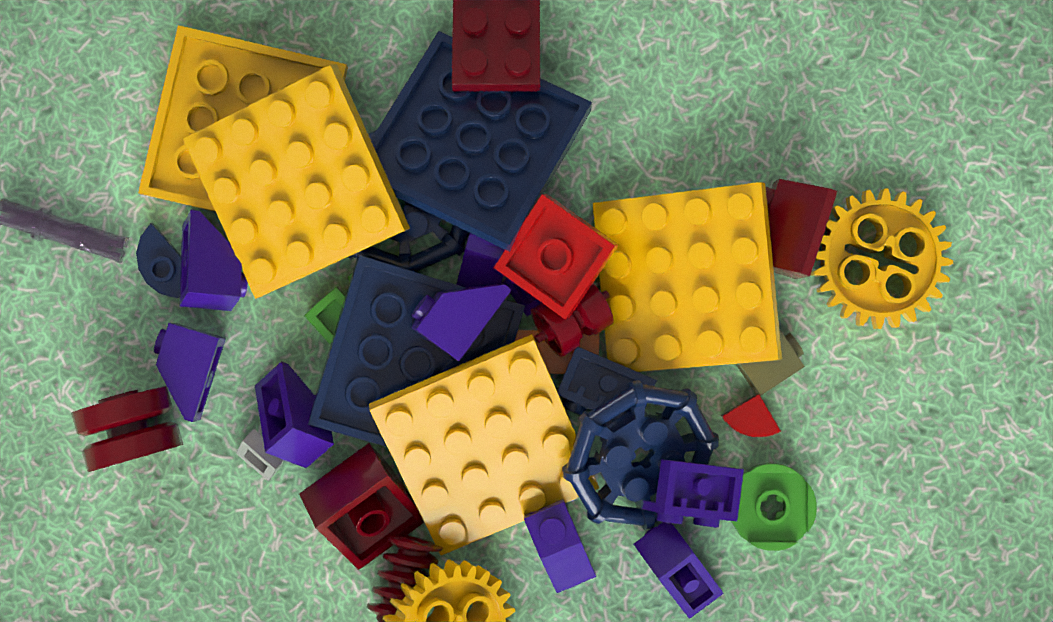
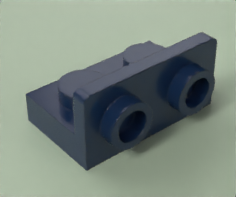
(594, 380)

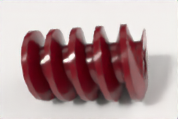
(411, 557)

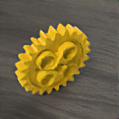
(870, 295)
(452, 594)

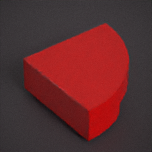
(751, 418)

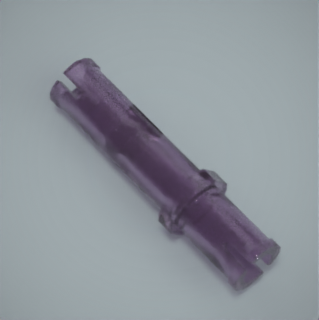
(44, 225)

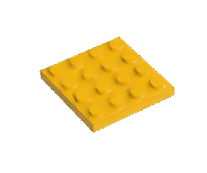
(204, 83)
(296, 181)
(690, 279)
(480, 443)

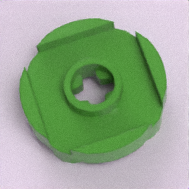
(790, 523)

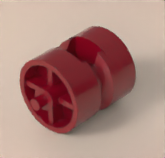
(563, 334)

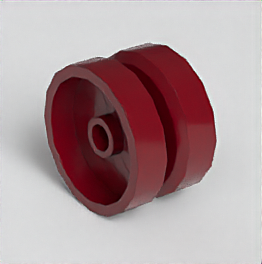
(126, 427)

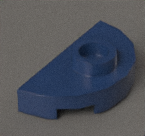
(159, 262)

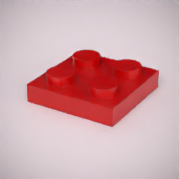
(556, 256)

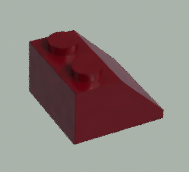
(797, 225)
(361, 506)

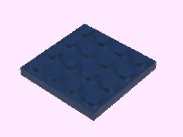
(475, 153)
(379, 351)

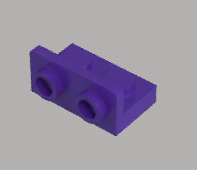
(696, 491)

